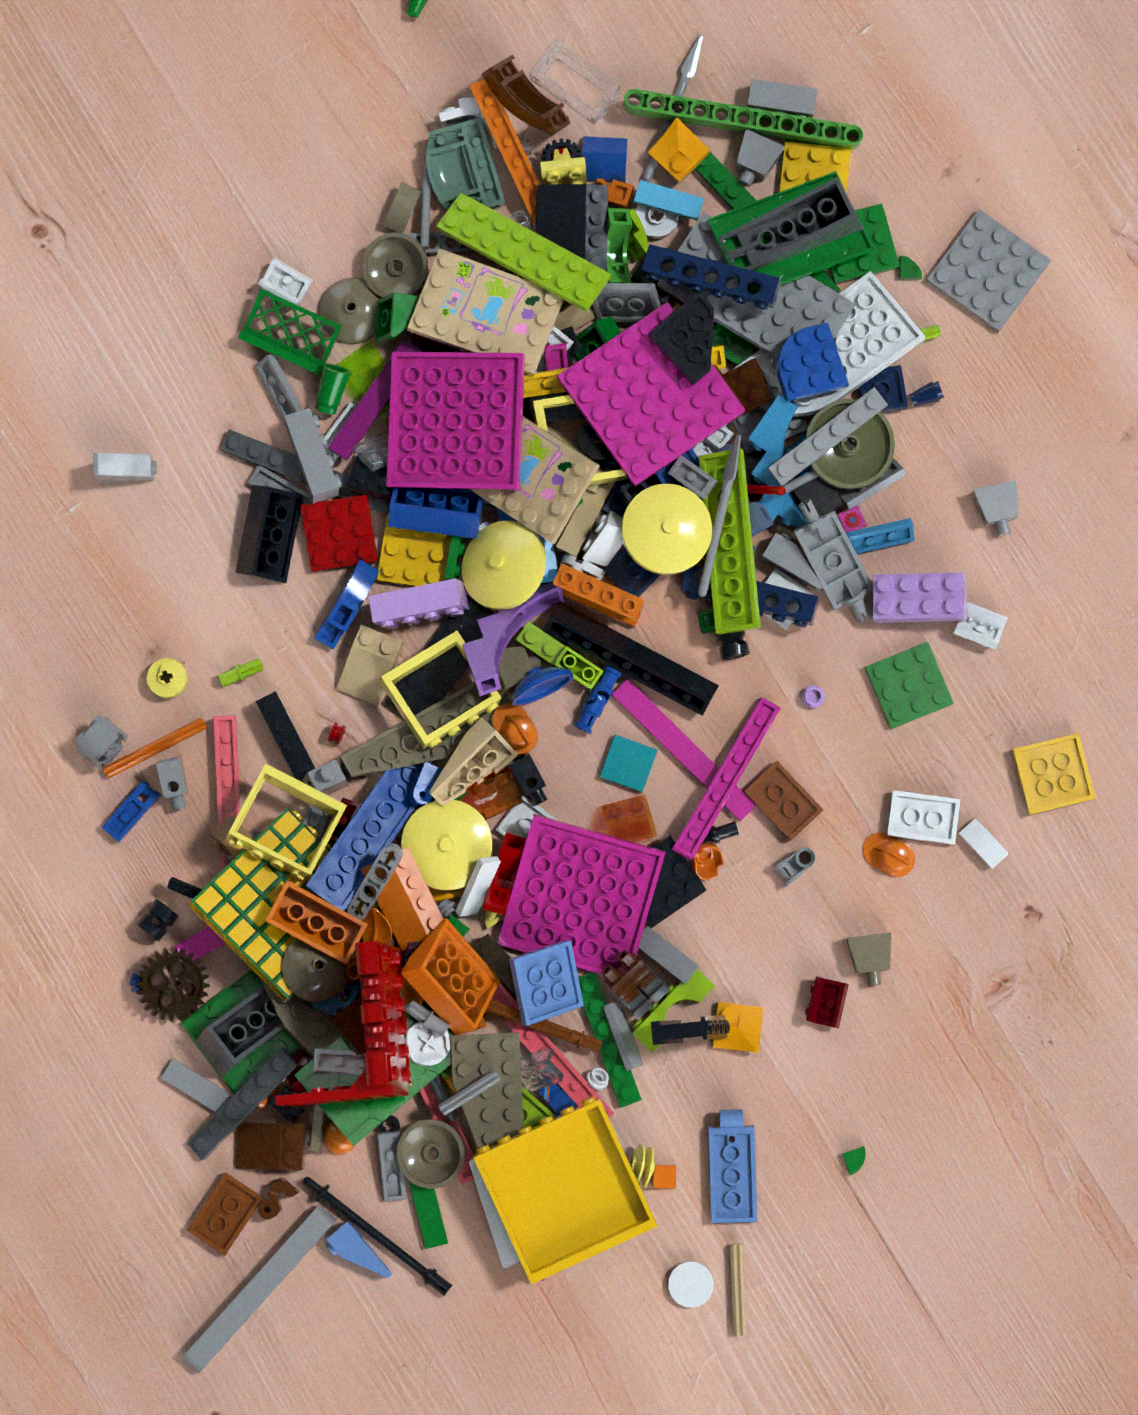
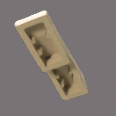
(583, 520)

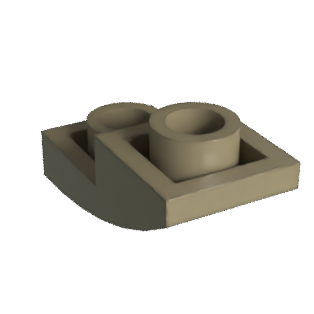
(402, 208)

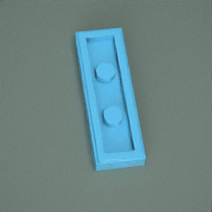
(668, 200)

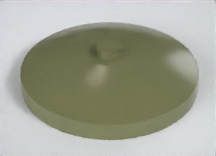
(858, 457)

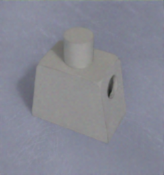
(757, 157)
(997, 505)
(173, 770)
(326, 778)

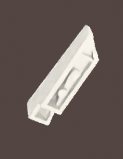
(501, 1238)

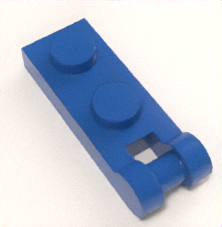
(131, 811)

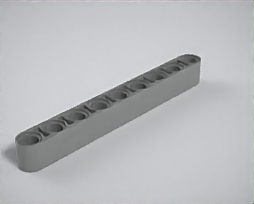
(259, 1289)

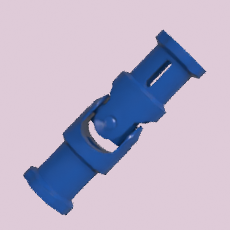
(594, 705)

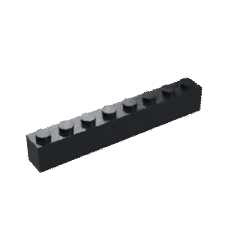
(631, 658)

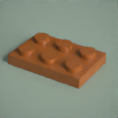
(783, 800)
(225, 1214)

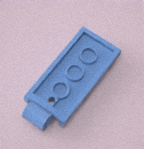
(732, 1169)

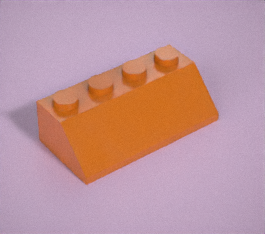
(406, 901)
(316, 922)

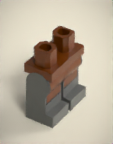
(628, 977)

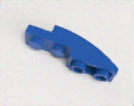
(347, 604)

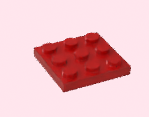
(339, 532)

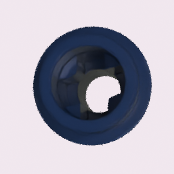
(927, 394)

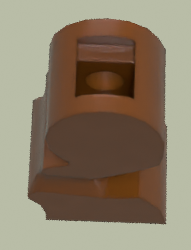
(272, 1206)

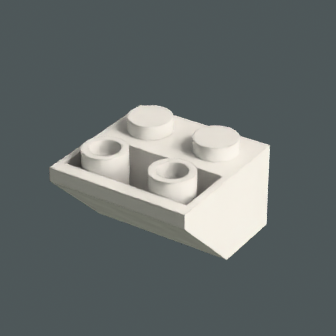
(605, 542)

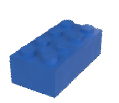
(437, 511)

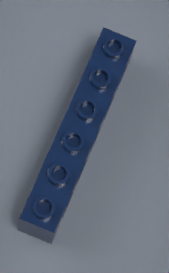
(658, 256)
(807, 603)

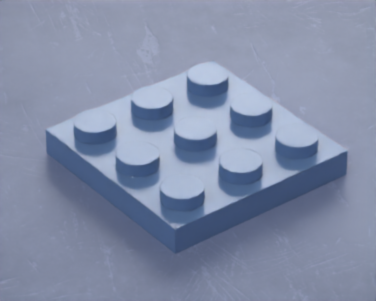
(546, 982)

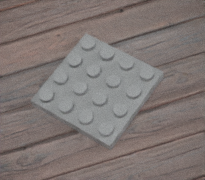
(988, 270)

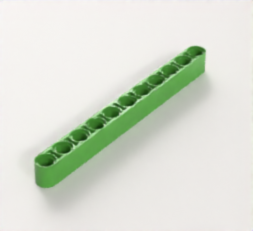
(732, 124)

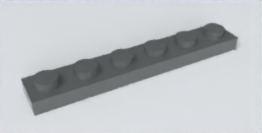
(242, 1103)

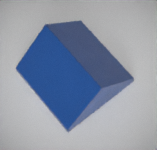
(605, 158)

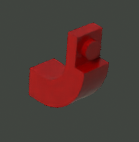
(503, 881)

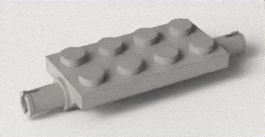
(834, 560)

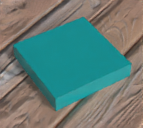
(628, 763)

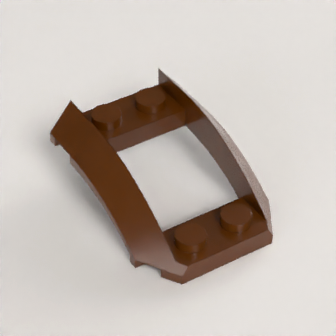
(509, 83)

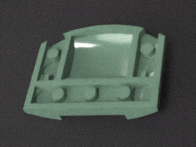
(462, 163)

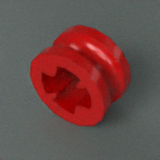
(336, 733)

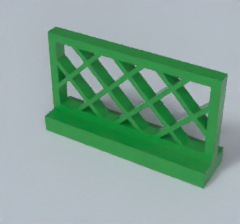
(282, 349)

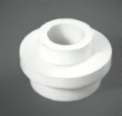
(597, 1078)

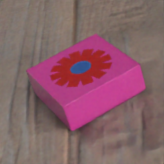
(852, 519)

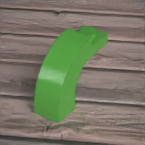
(618, 232)

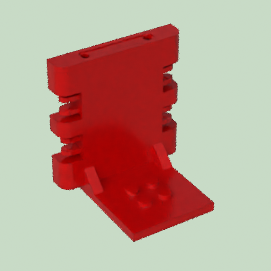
(384, 1021)

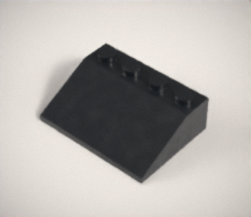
(575, 219)

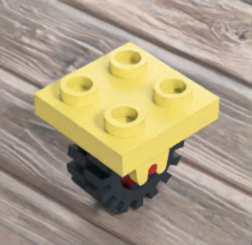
(562, 164)

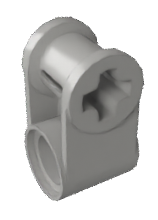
(793, 866)

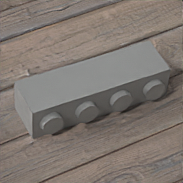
(311, 455)

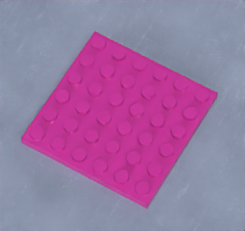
(644, 403)
(455, 420)
(581, 891)

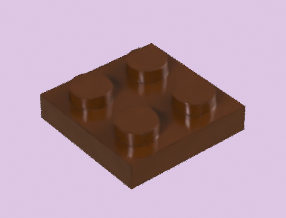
(750, 385)

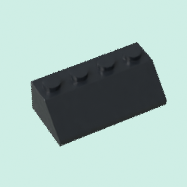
(269, 533)

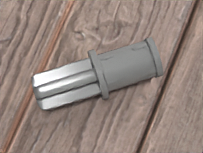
(427, 1018)

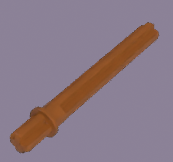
(545, 1026)

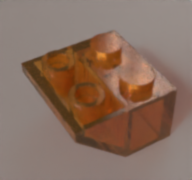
(495, 794)
(630, 819)

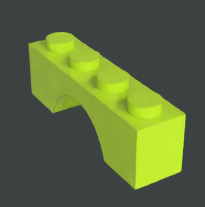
(693, 990)

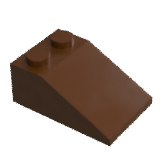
(270, 1146)

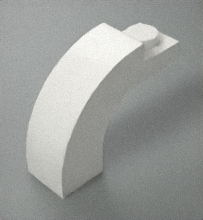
(467, 110)

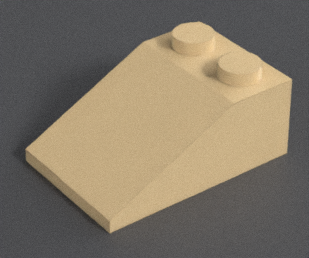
(368, 660)

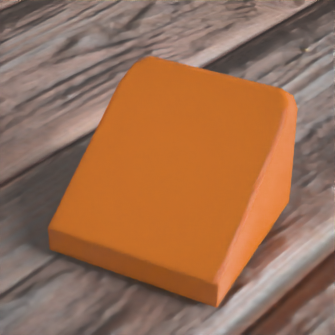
(664, 1176)

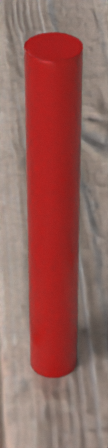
(764, 489)

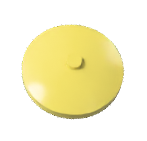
(666, 529)
(503, 565)
(447, 842)

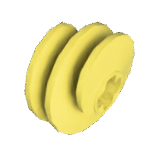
(176, 684)
(643, 1163)

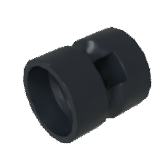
(732, 645)
(162, 913)

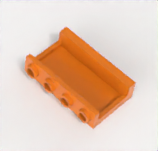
(599, 595)

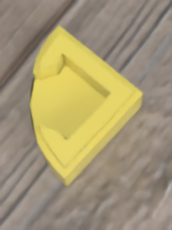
(492, 918)

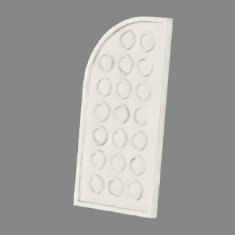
(867, 343)

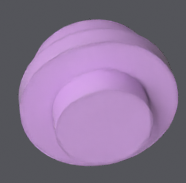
(813, 696)

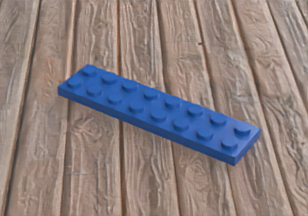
(364, 837)

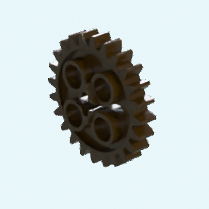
(154, 994)

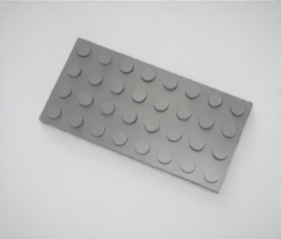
(796, 306)

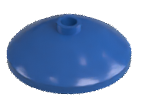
(540, 684)

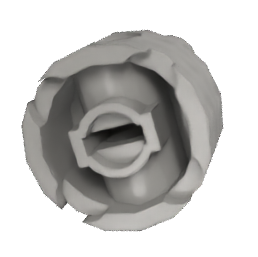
(101, 741)

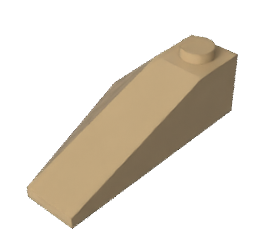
(475, 757)

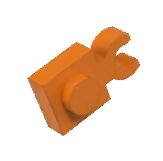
(618, 192)

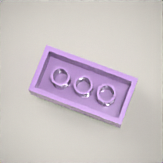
(919, 597)
(419, 603)

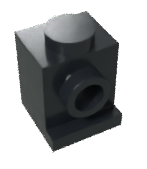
(293, 1113)

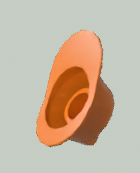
(515, 727)
(889, 854)

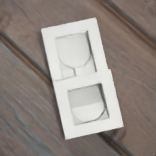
(713, 442)
(983, 843)

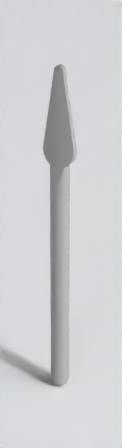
(687, 71)
(729, 476)

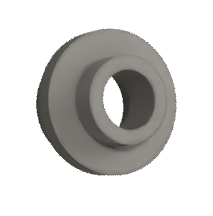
(447, 908)

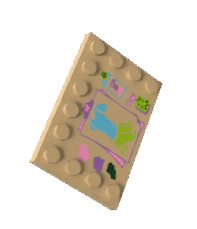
(484, 310)
(550, 483)

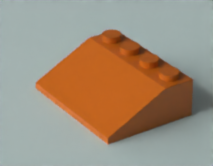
(451, 978)

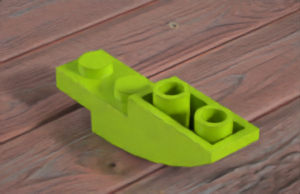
(559, 655)

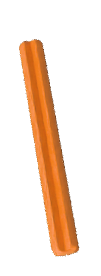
(154, 747)

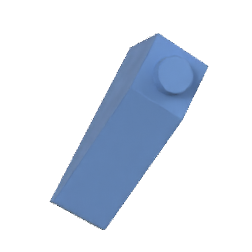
(353, 1247)

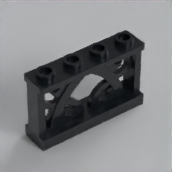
(674, 1031)

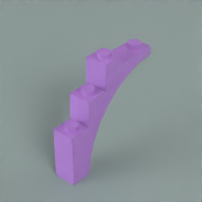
(497, 630)

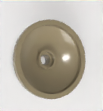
(380, 264)
(357, 324)
(307, 980)
(415, 1155)

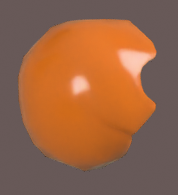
(707, 861)
(335, 1140)

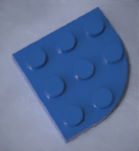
(810, 364)

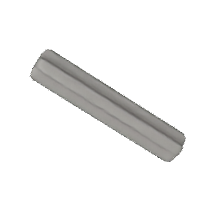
(469, 1092)

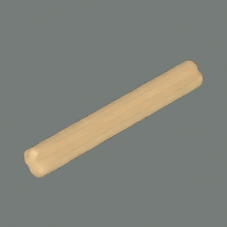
(737, 1285)

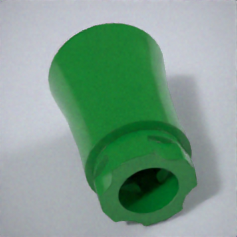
(331, 387)

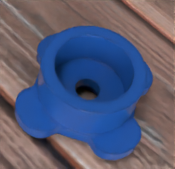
(134, 978)

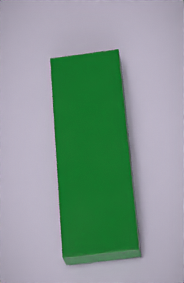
(429, 1216)

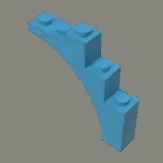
(771, 436)

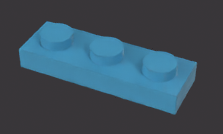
(882, 536)

